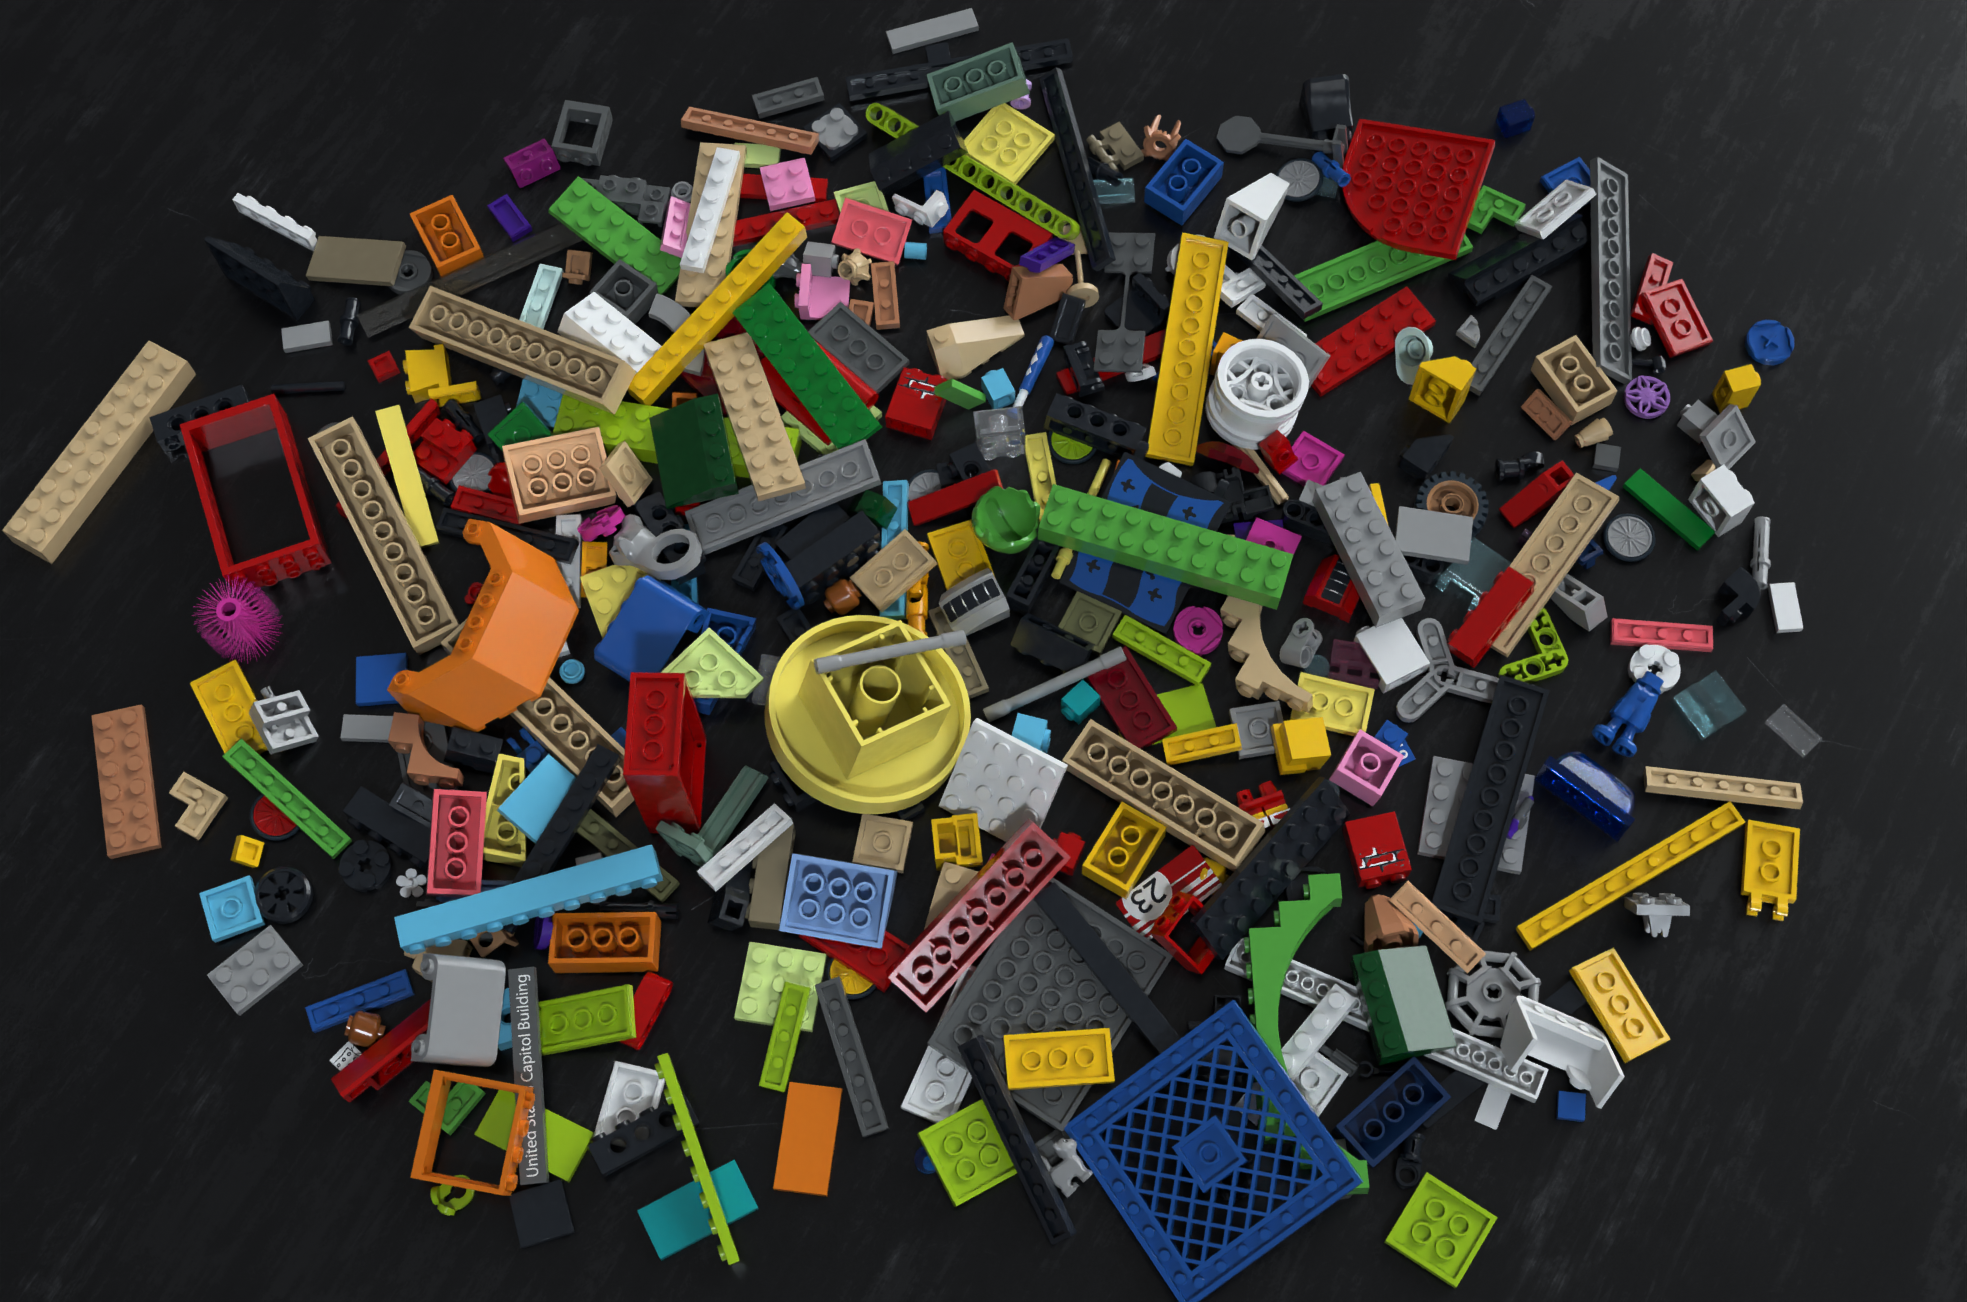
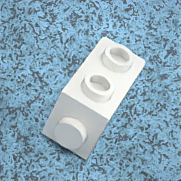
(928, 213)

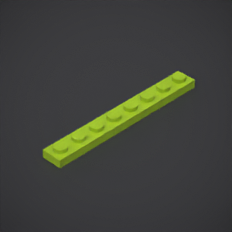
(700, 1171)

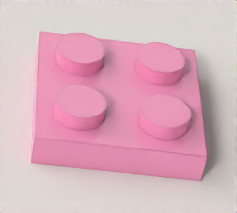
(787, 184)

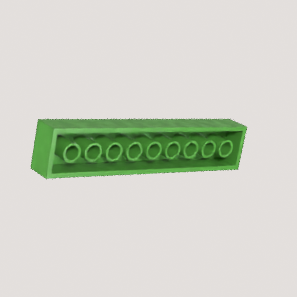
(1164, 546)

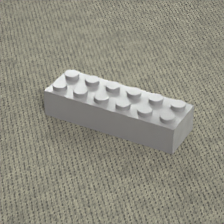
(1368, 549)

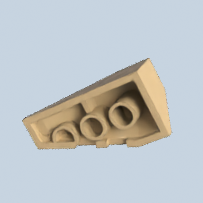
(967, 344)

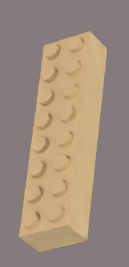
(1164, 795)

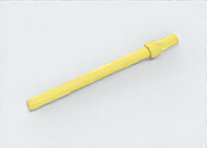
(1065, 554)

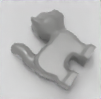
(1068, 1168)

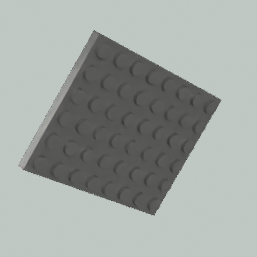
(1041, 985)

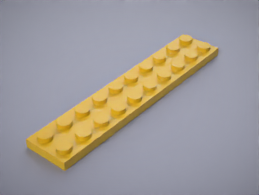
(1187, 349)

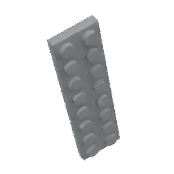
(826, 482)

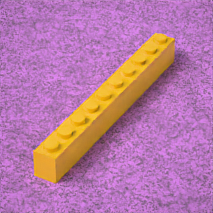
(717, 310)

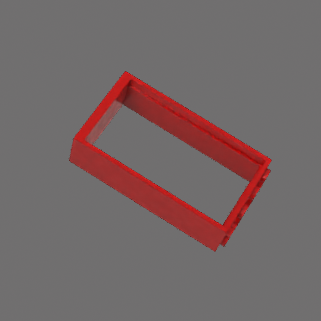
(232, 426)
(663, 751)

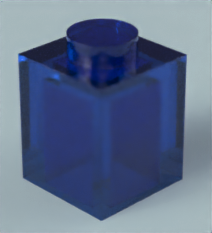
(1515, 118)

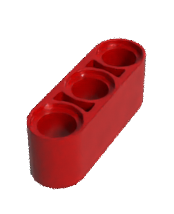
(647, 1005)

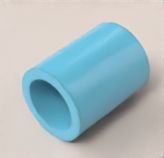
(915, 250)

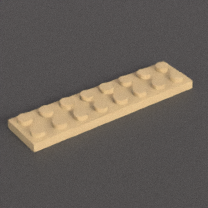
(696, 286)
(754, 417)
(1555, 549)

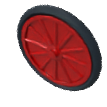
(270, 821)

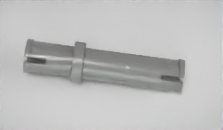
(1760, 561)

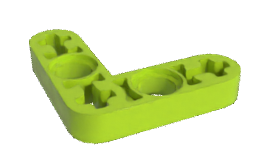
(1545, 653)

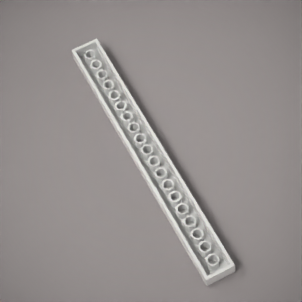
(1470, 1055)

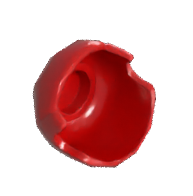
(499, 481)

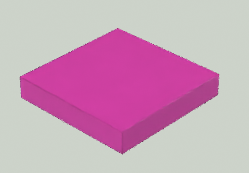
(1315, 460)

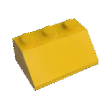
(1442, 386)

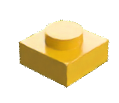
(247, 851)

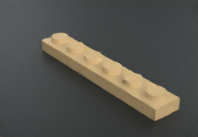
(1723, 787)

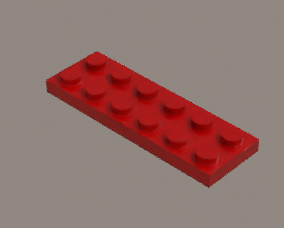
(1369, 338)

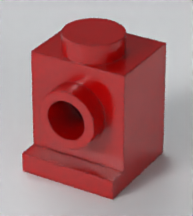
(1278, 452)

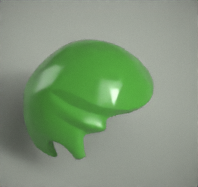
(1006, 519)

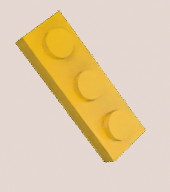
(1202, 744)

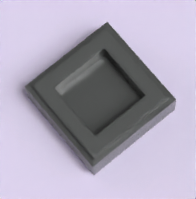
(1606, 457)

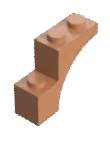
(407, 736)

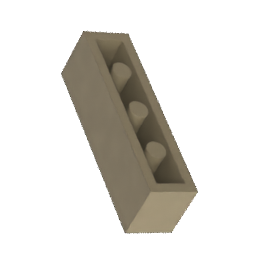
(770, 882)

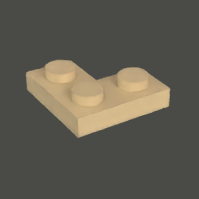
(203, 804)

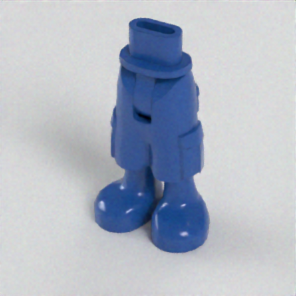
(1632, 710)

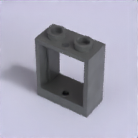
(588, 114)

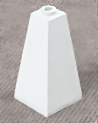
(1250, 214)

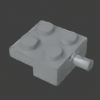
(282, 720)

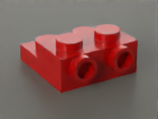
(444, 450)

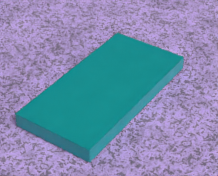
(681, 1218)

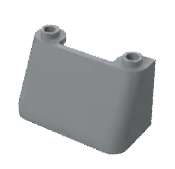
(462, 1011)

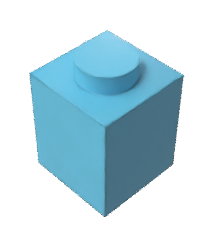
(998, 389)

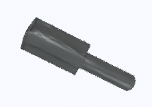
(1340, 1060)

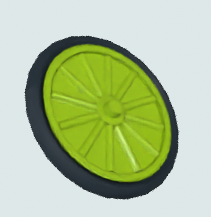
(1068, 450)

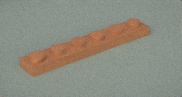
(750, 130)

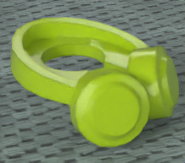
(449, 1208)

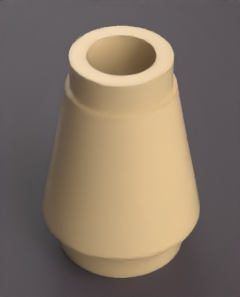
(1594, 433)

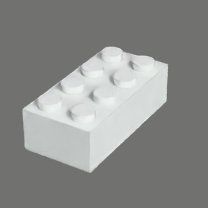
(605, 329)

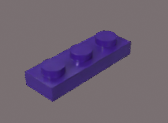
(1046, 255)

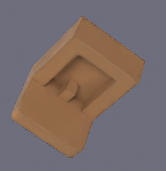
(578, 266)

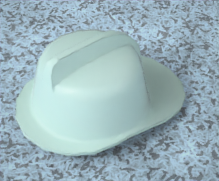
(1411, 349)

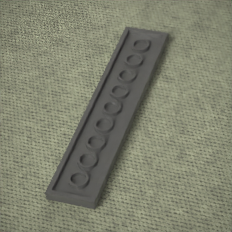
(1610, 271)

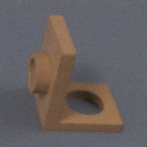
(498, 938)

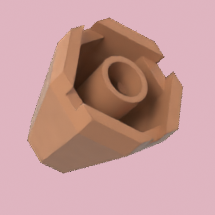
(1387, 926)

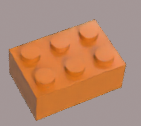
(446, 235)

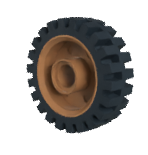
(1454, 492)

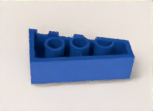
(736, 632)

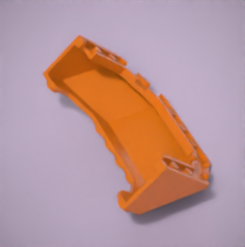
(505, 643)

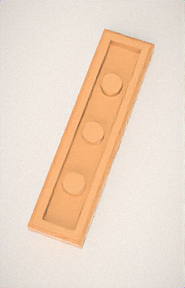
(1437, 926)

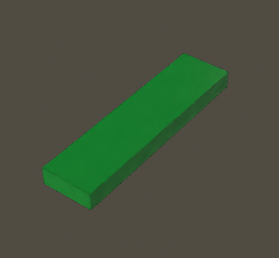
(1668, 509)

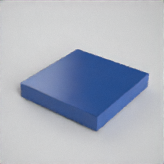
(1574, 171)
(375, 675)

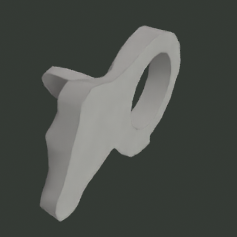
(639, 548)

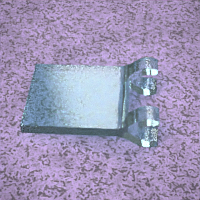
(1479, 573)

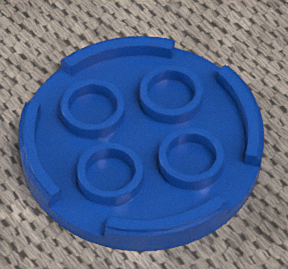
(780, 576)

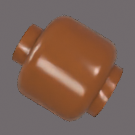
(842, 597)
(364, 1029)

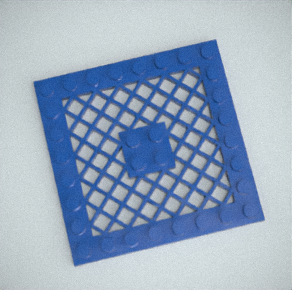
(1211, 1155)

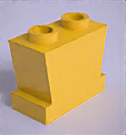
(426, 371)

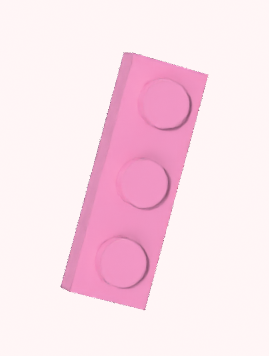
(675, 225)

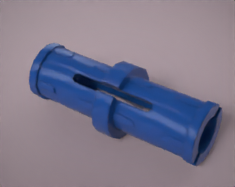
(1331, 169)

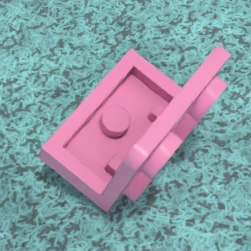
(819, 294)

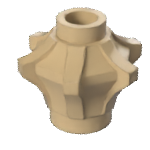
(854, 267)

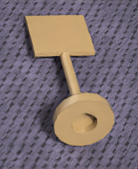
(1081, 290)

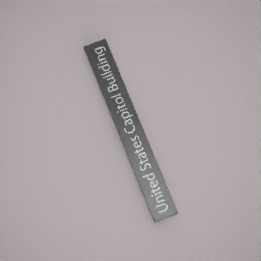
(528, 1070)

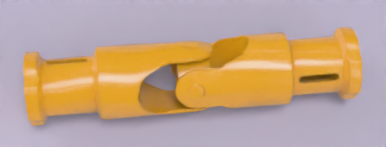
(918, 611)

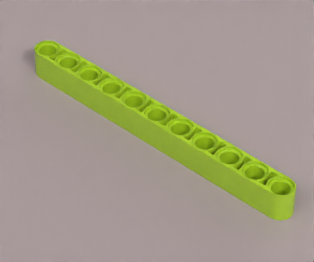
(981, 177)

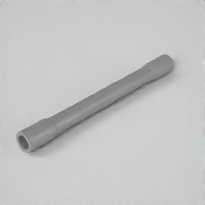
(837, 662)
(1006, 706)

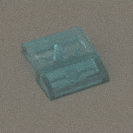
(1710, 704)

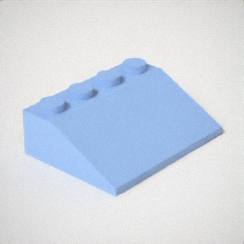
(837, 900)

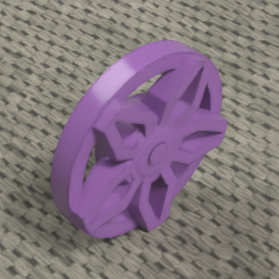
(1647, 397)

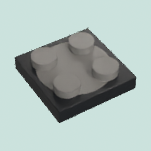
(836, 131)

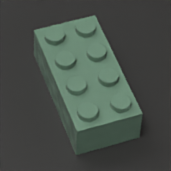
(979, 83)

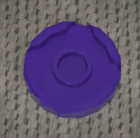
(542, 932)

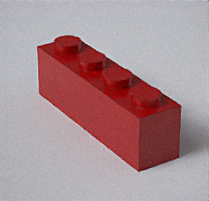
(1491, 616)

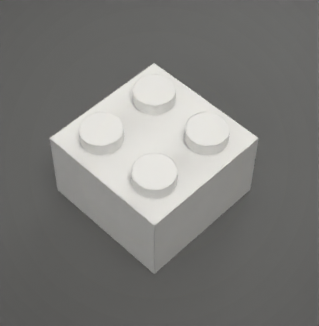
(1721, 500)

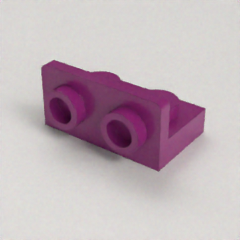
(532, 163)

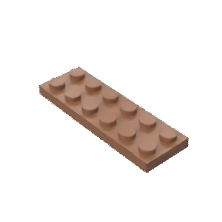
(126, 781)

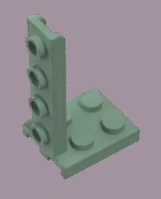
(720, 824)

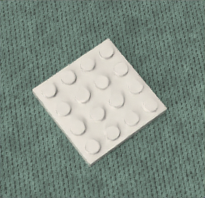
(1002, 781)

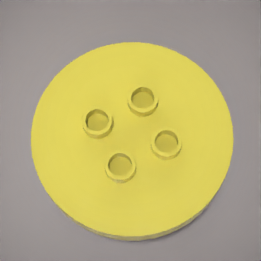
(873, 730)

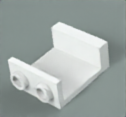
(1392, 653)

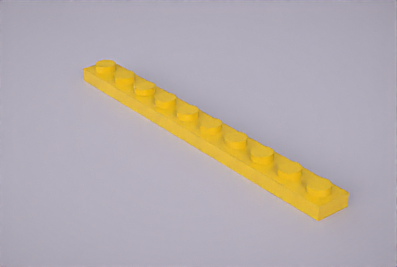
(1629, 875)

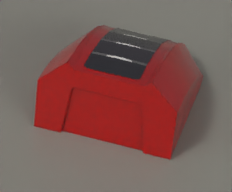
(1332, 589)

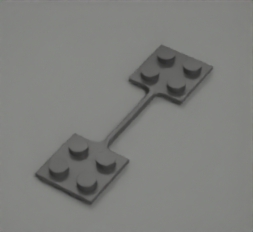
(1121, 348)

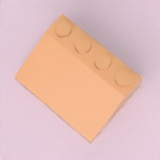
(558, 475)

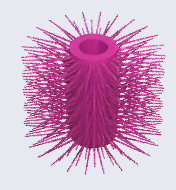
(237, 619)

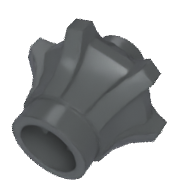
(789, 268)

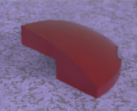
(1228, 454)

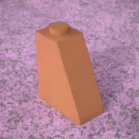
(1034, 291)

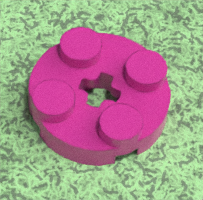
(603, 523)
(1198, 617)

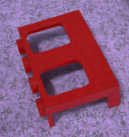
(1003, 224)

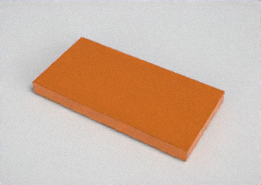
(808, 1139)

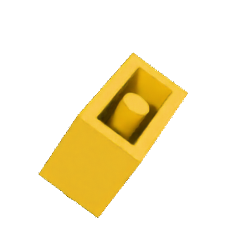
(1736, 387)

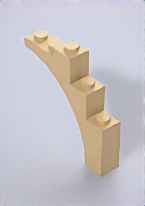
(1259, 671)

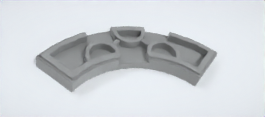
(673, 316)

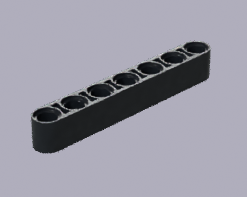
(1308, 513)

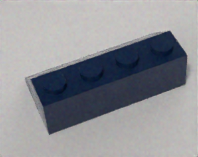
(1391, 1113)

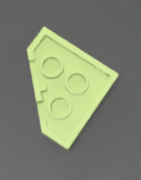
(715, 669)

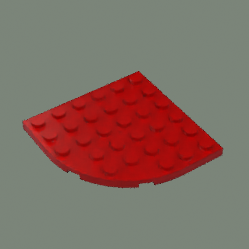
(1414, 185)

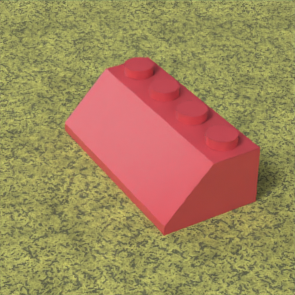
(456, 843)

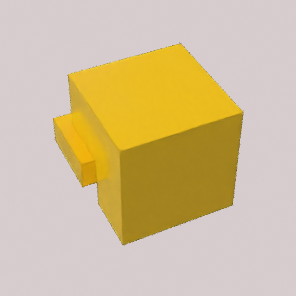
(1300, 745)
(957, 841)

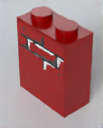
(915, 405)
(1376, 850)

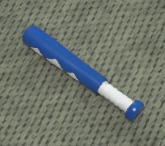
(1036, 364)

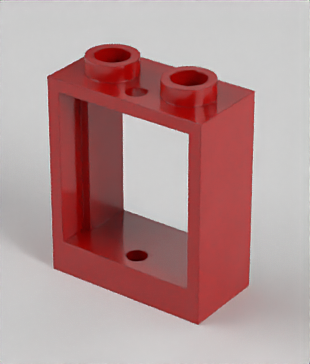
(1199, 955)

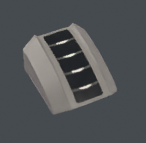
(974, 603)

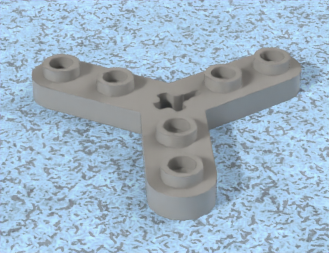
(1430, 688)

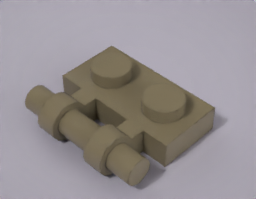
(1120, 145)

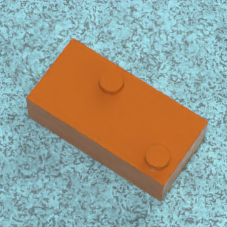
(605, 942)

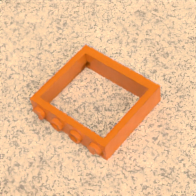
(432, 1125)

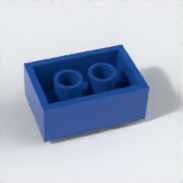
(1183, 182)

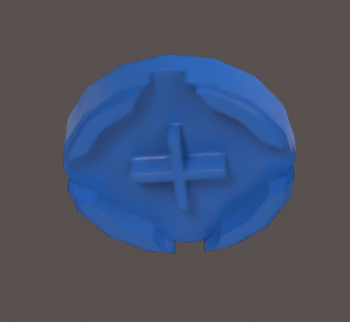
(1769, 342)

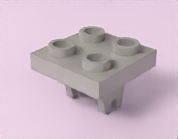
(1657, 911)

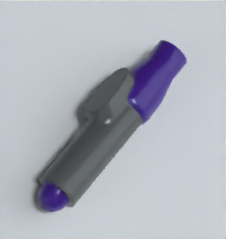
(1520, 818)

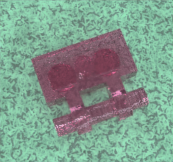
(1351, 656)

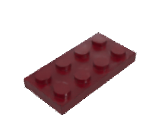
(1132, 703)

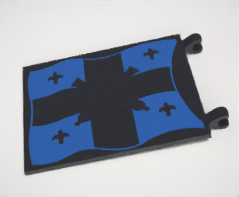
(1136, 592)

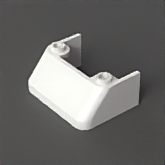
(1563, 1043)

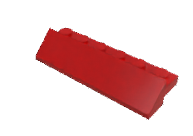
(384, 1058)

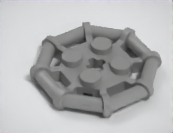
(1476, 992)

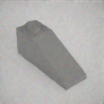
(1580, 603)

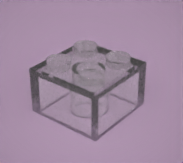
(1000, 432)

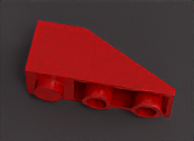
(1537, 495)

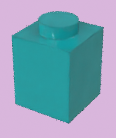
(1080, 702)

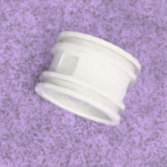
(1249, 385)

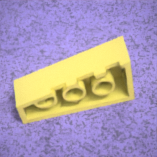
(501, 838)

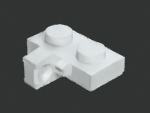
(1240, 286)

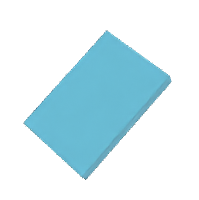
(538, 798)

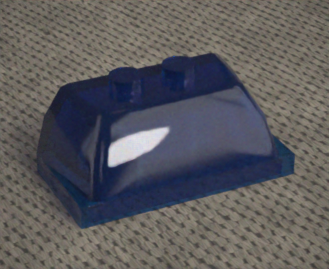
(1590, 791)

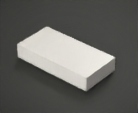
(1785, 607)

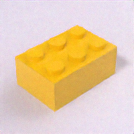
(1124, 850)

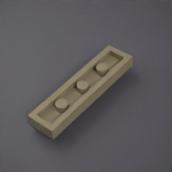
(961, 656)

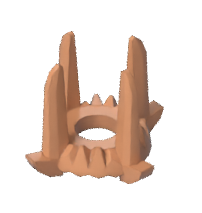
(1153, 134)

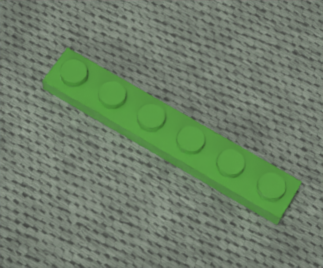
(287, 798)

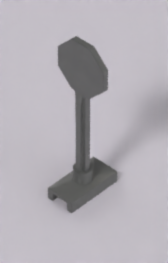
(1243, 134)

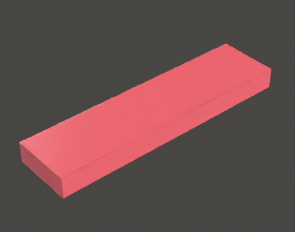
(1665, 634)

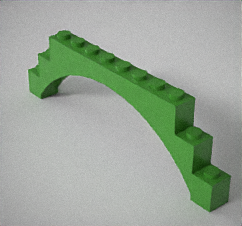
(1270, 957)

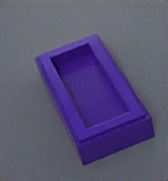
(509, 217)

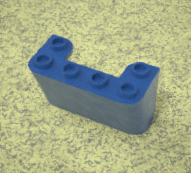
(648, 628)

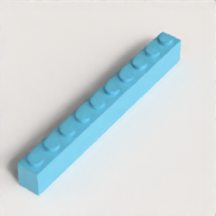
(528, 899)

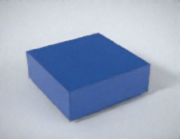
(1570, 1106)

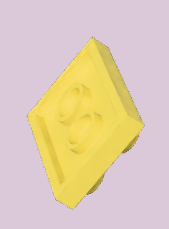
(1341, 704)

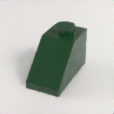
(875, 507)

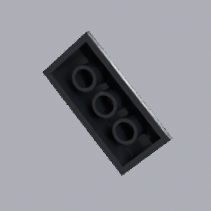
(916, 154)

